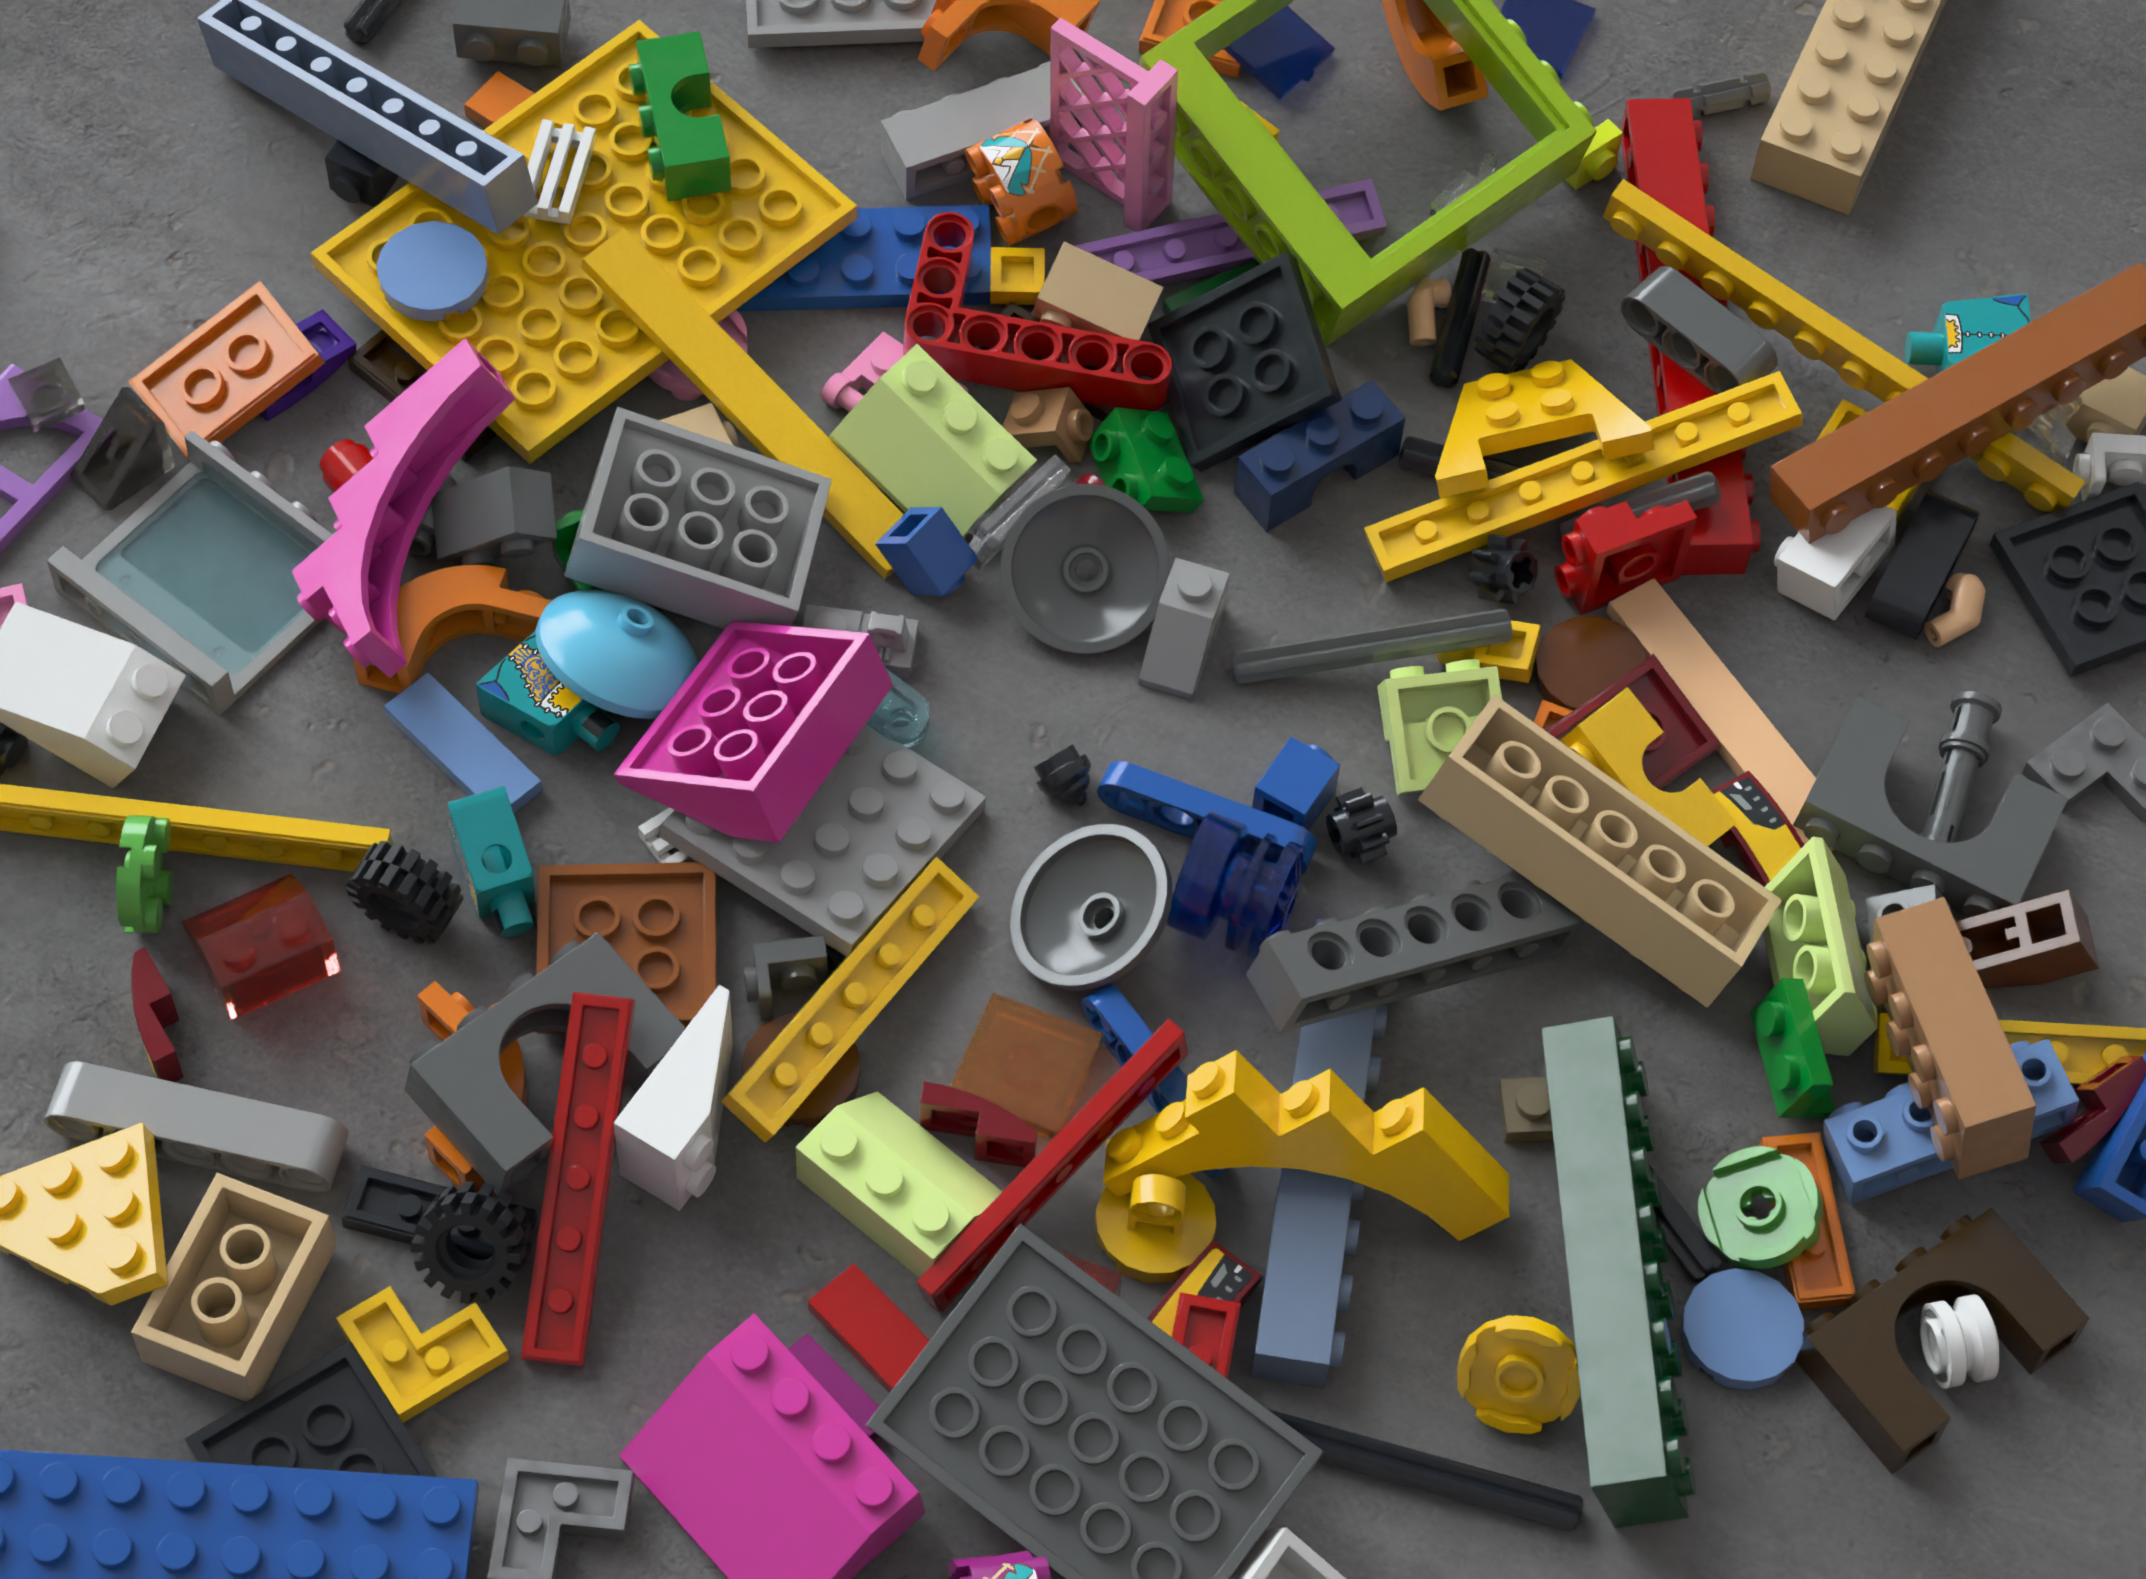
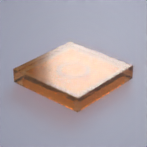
(1028, 1063)

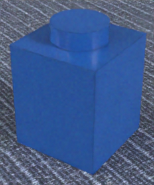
(927, 552)
(1297, 784)

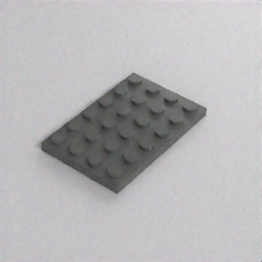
(1090, 1428)

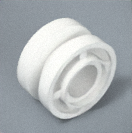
(1959, 1341)

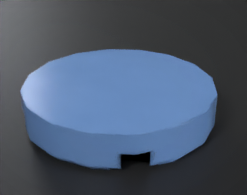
(432, 270)
(1742, 1328)

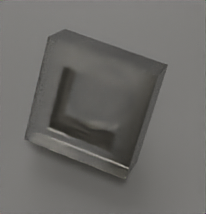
(46, 394)

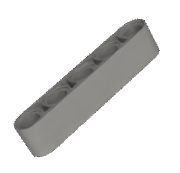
(200, 1126)

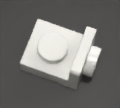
(2111, 459)

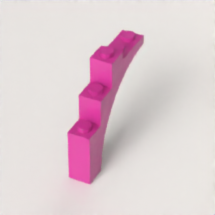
(416, 443)

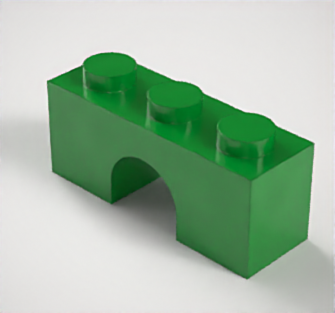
(688, 150)

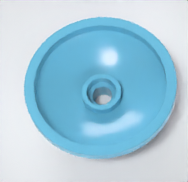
(614, 651)

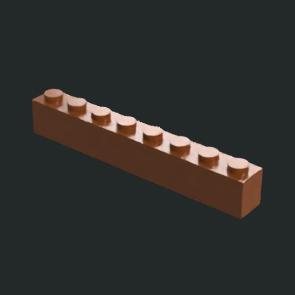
(1964, 408)

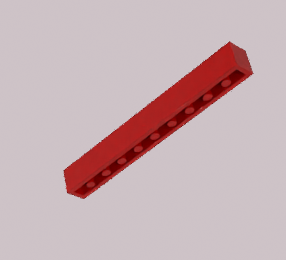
(1663, 162)

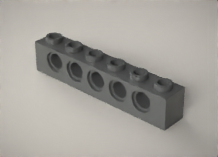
(1408, 949)

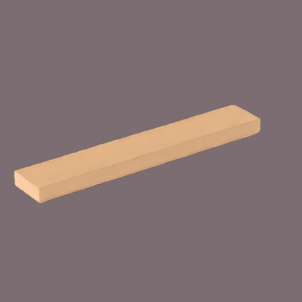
(1737, 722)

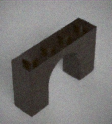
(1857, 1355)

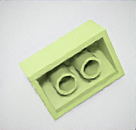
(931, 442)
(1818, 941)
(892, 1180)

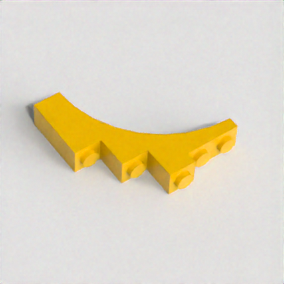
(1319, 1127)

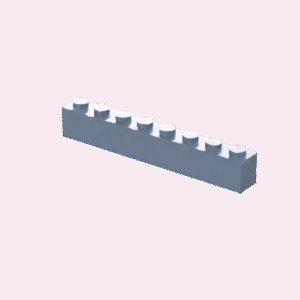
(370, 112)
(1313, 1222)

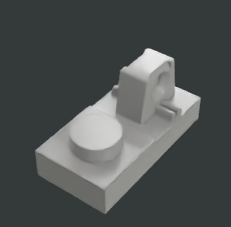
(892, 635)

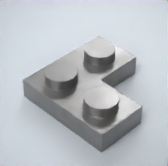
(2093, 753)
(553, 1499)

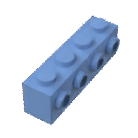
(1891, 1140)

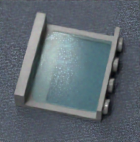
(202, 575)

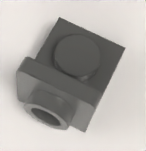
(786, 965)

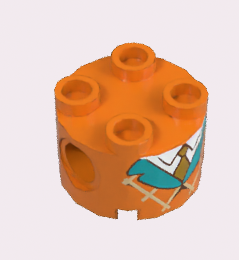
(1022, 181)

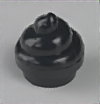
(1065, 776)

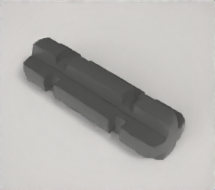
(1726, 93)

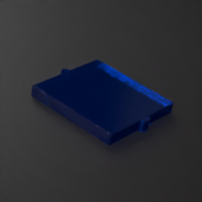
(1551, 27)
(1281, 51)

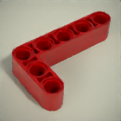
(1017, 339)

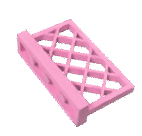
(1145, 135)

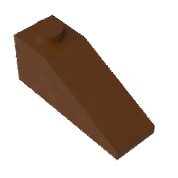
(2030, 942)

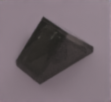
(124, 452)

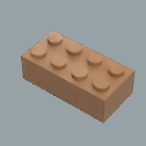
(1949, 1039)

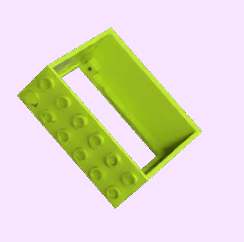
(1280, 210)

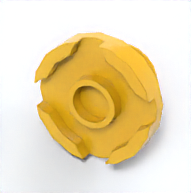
(1156, 1226)
(1519, 1374)

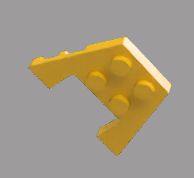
(1531, 409)

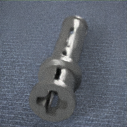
(1963, 752)

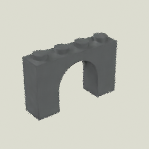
(1855, 818)
(462, 1077)

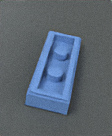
(460, 742)

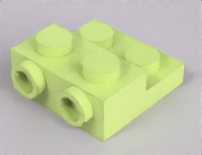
(1430, 715)

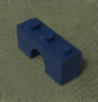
(1284, 471)

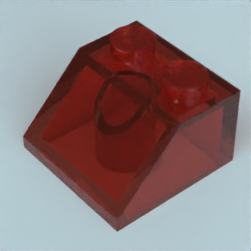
(263, 945)

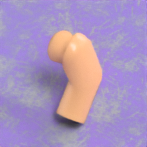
(1421, 309)
(1964, 613)

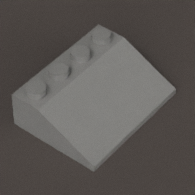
(697, 525)

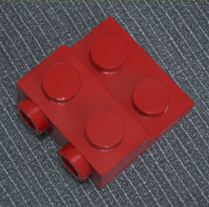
(1619, 552)

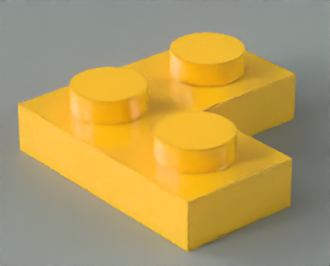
(418, 1367)

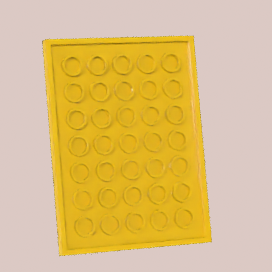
(541, 314)

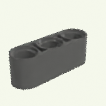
(1697, 331)

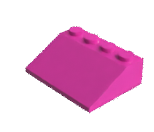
(758, 726)
(770, 1467)

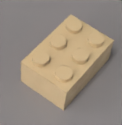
(235, 1288)

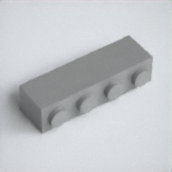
(930, 142)

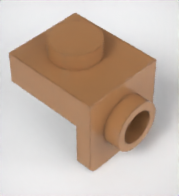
(1050, 419)

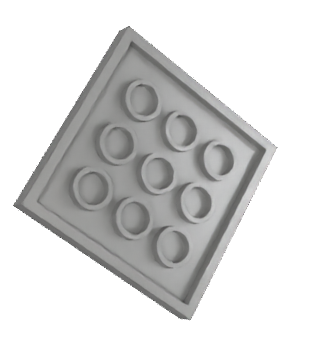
(850, 847)

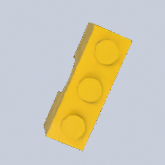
(1615, 744)

